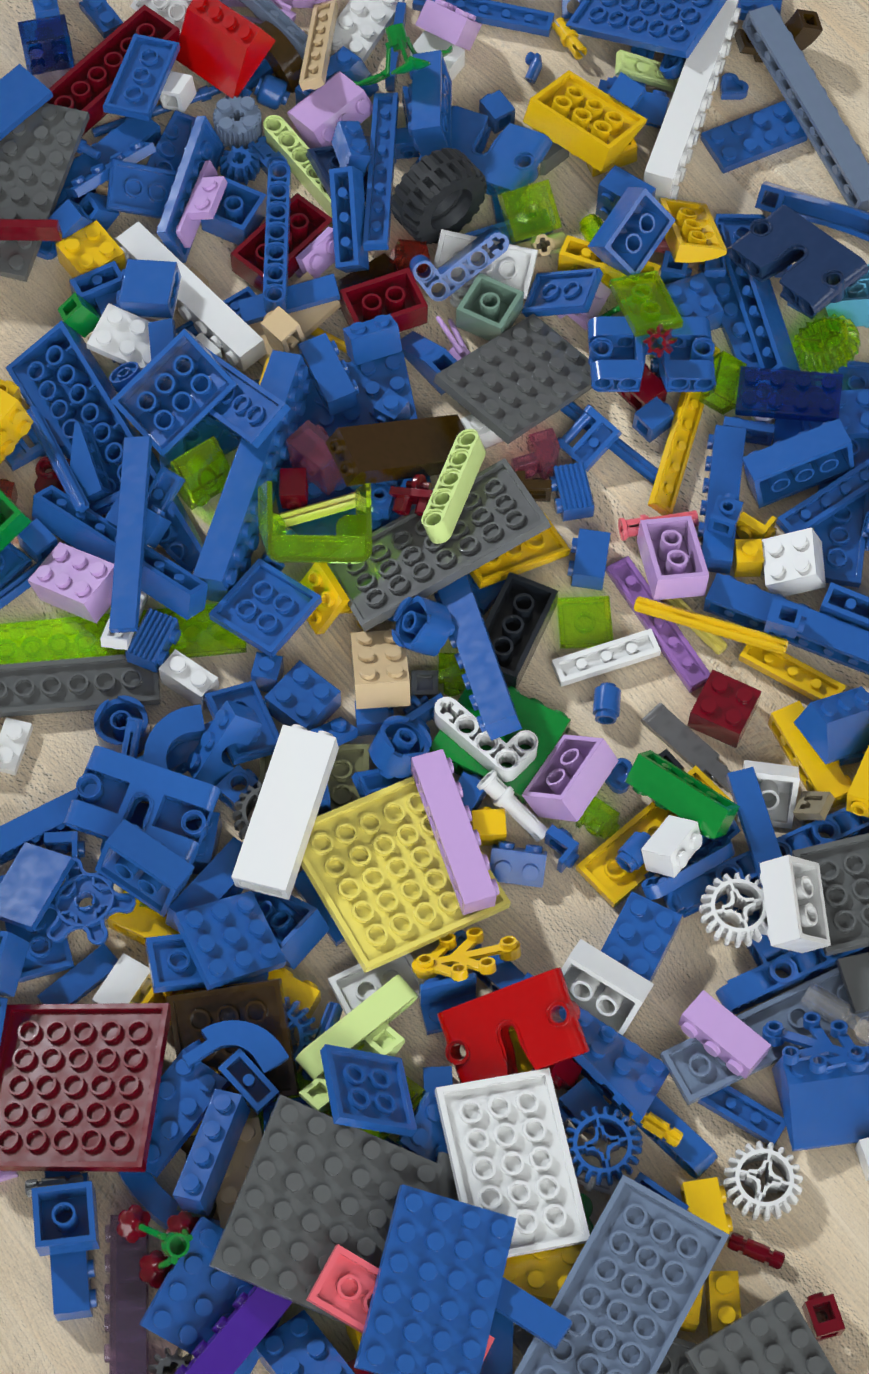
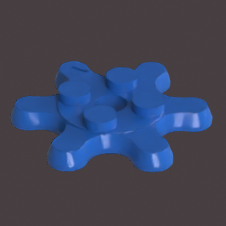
(92, 918)

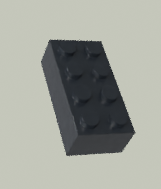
(519, 623)

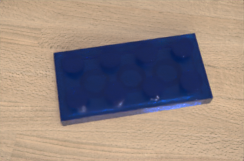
(789, 394)

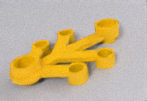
(464, 958)

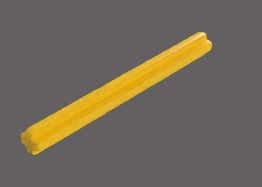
(711, 625)

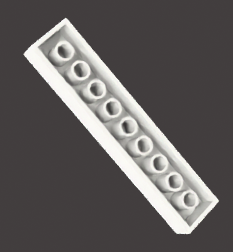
(689, 103)

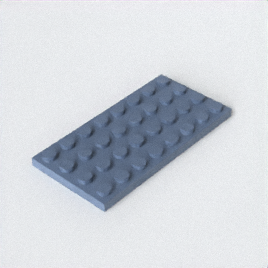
(629, 1287)

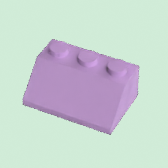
(322, 109)

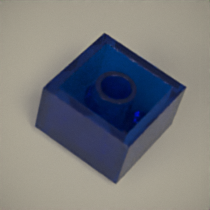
(46, 44)

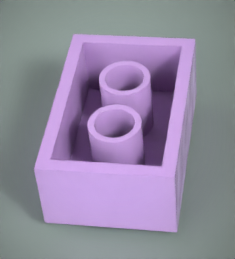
(672, 558)
(75, 582)
(570, 777)

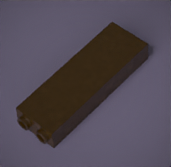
(393, 449)

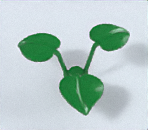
(399, 41)

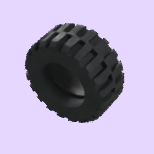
(438, 195)

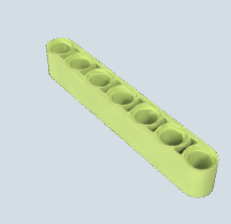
(291, 146)

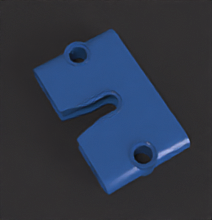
(511, 157)
(619, 356)
(128, 781)

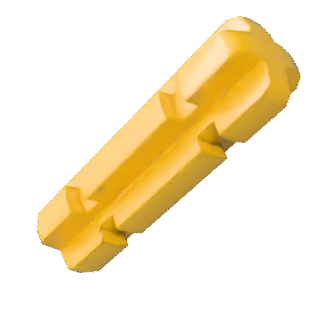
(660, 1128)

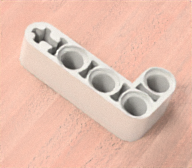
(471, 742)

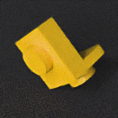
(753, 529)

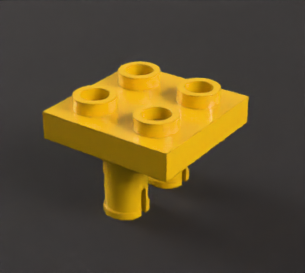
(334, 599)

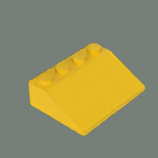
(583, 120)

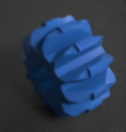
(239, 164)

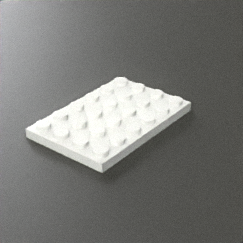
(514, 1157)

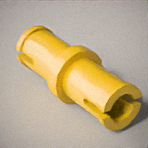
(569, 38)

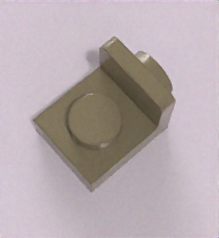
(813, 806)

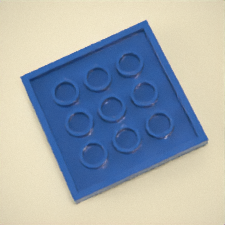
(197, 1296)

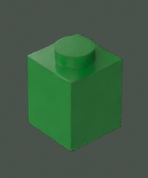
(79, 314)

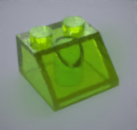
(204, 472)

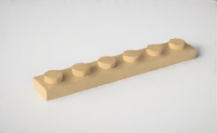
(318, 45)

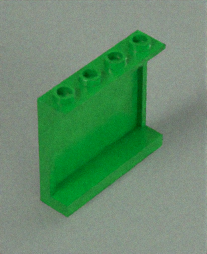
(533, 716)

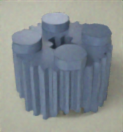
(237, 121)

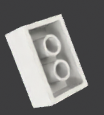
(794, 904)
(604, 986)

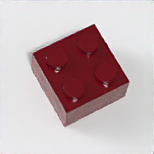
(724, 708)

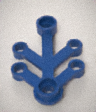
(849, 1055)

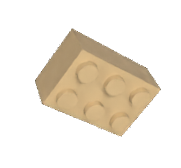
(379, 670)

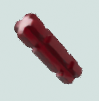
(756, 1250)

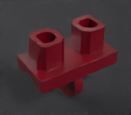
(416, 492)

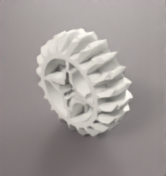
(716, 918)
(752, 1180)

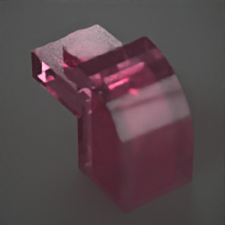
(542, 455)

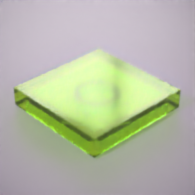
(584, 621)

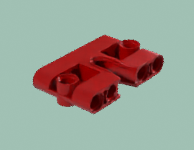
(534, 1013)

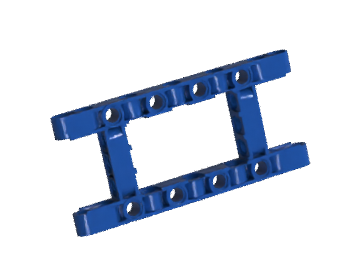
(762, 982)

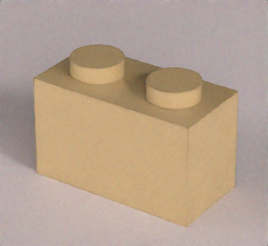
(282, 331)

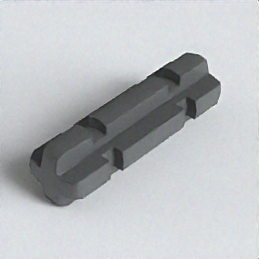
(51, 1181)

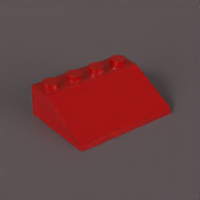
(221, 45)

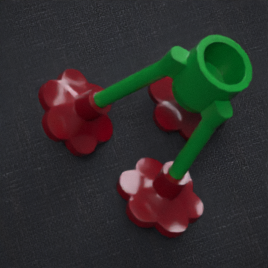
(174, 1243)

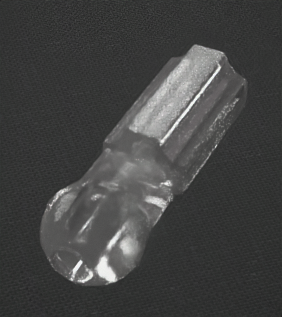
(834, 1008)

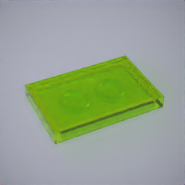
(645, 302)

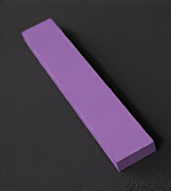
(667, 634)

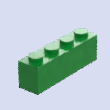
(681, 794)

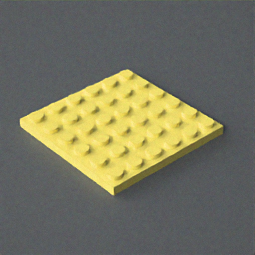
(386, 876)

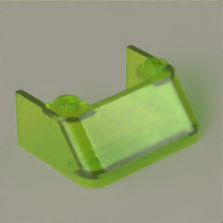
(349, 545)

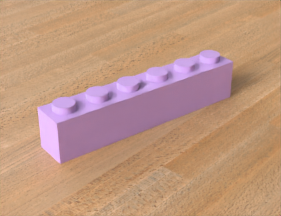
(453, 831)

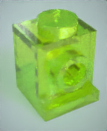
(450, 674)
(599, 819)

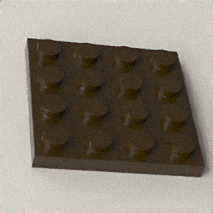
(250, 1002)

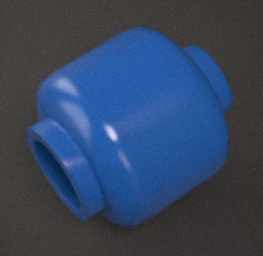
(271, 92)

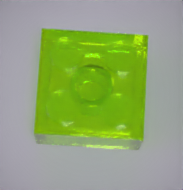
(530, 211)

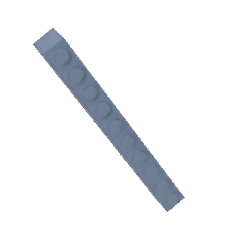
(810, 104)

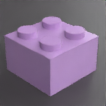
(449, 23)

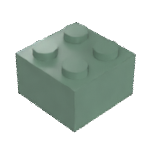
(489, 307)

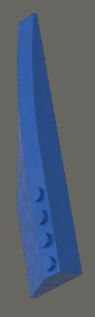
(71, 387)

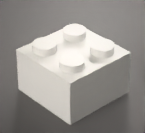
(793, 563)

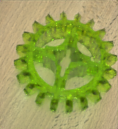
(826, 344)

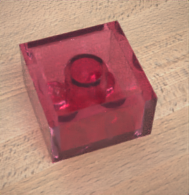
(309, 451)

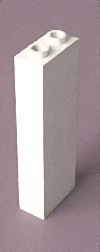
(285, 811)

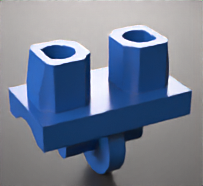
(421, 710)

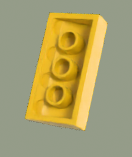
(694, 232)

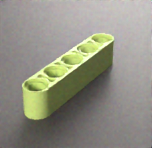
(453, 486)
(359, 1023)

